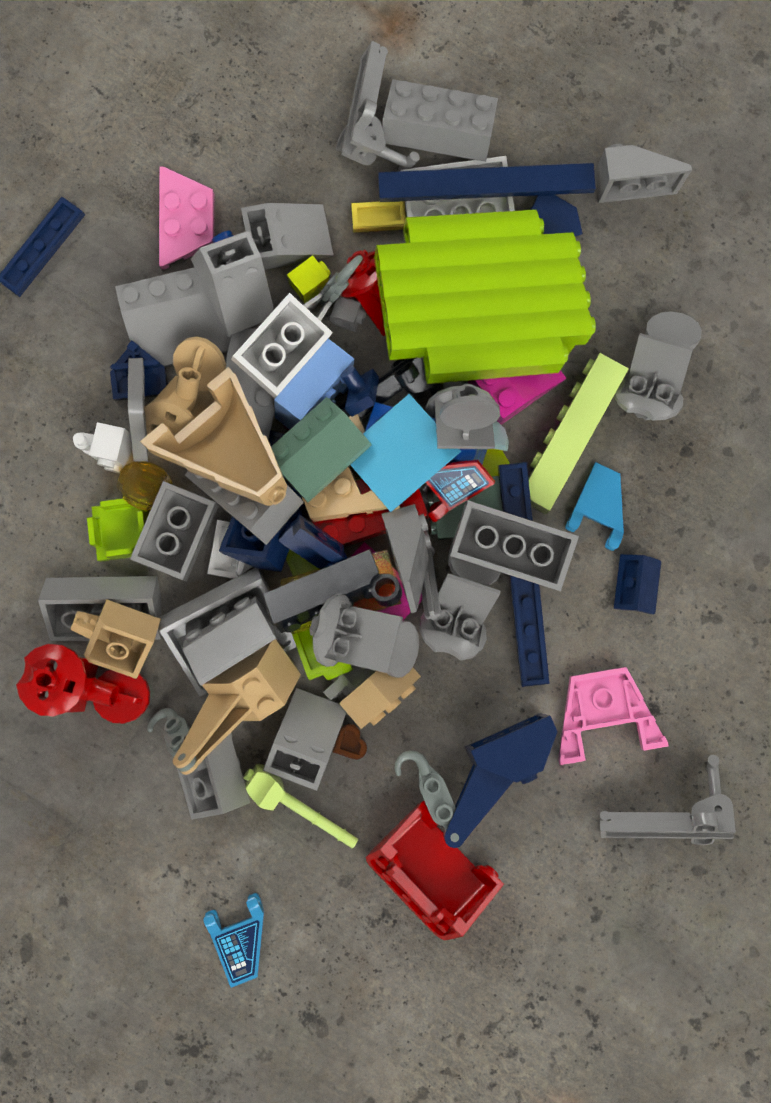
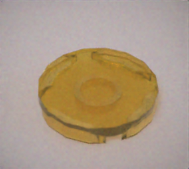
(141, 483)

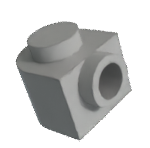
(347, 313)

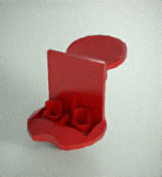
(365, 288)
(74, 683)

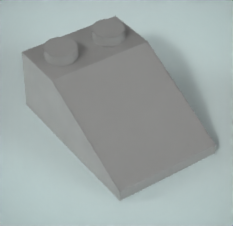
(637, 173)
(409, 545)

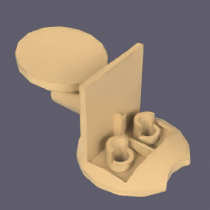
(186, 395)

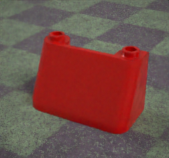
(432, 876)

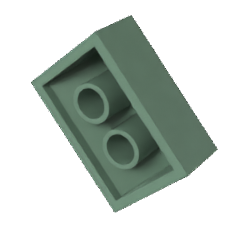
(319, 449)

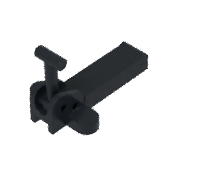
(404, 374)

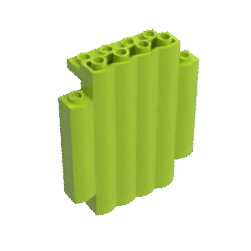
(483, 296)

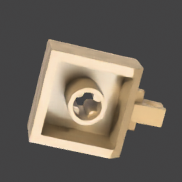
(117, 637)

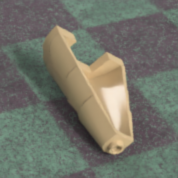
(225, 445)

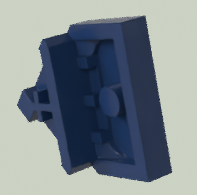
(557, 215)
(154, 373)

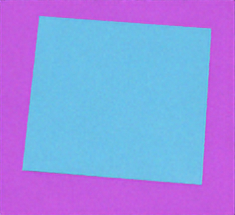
(401, 453)

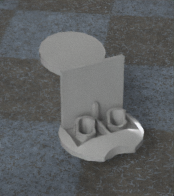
(659, 367)
(464, 417)
(464, 607)
(363, 638)

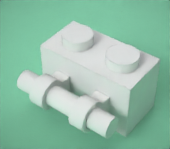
(108, 446)

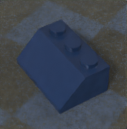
(247, 548)

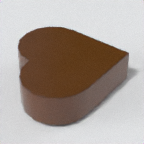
(349, 743)

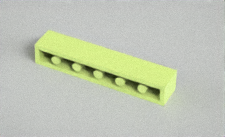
(574, 430)

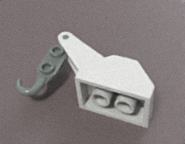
(290, 335)

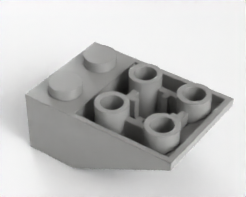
(288, 232)
(235, 282)
(305, 739)

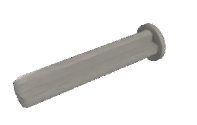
(430, 590)

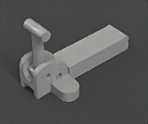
(364, 134)
(708, 819)

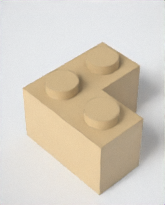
(378, 694)

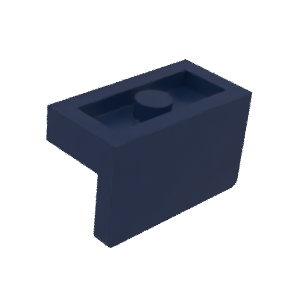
(312, 543)
(637, 583)

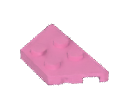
(184, 217)

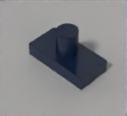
(361, 390)

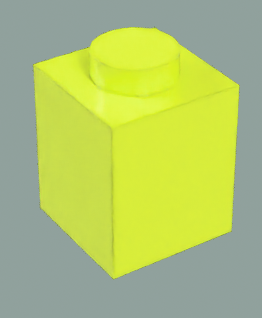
(309, 278)

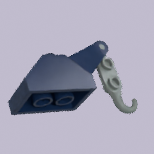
(497, 762)

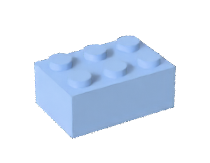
(313, 383)

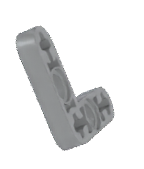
(136, 409)

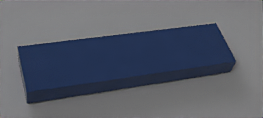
(40, 246)

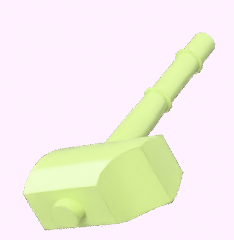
(268, 791)

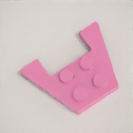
(604, 701)

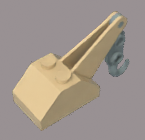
(239, 694)

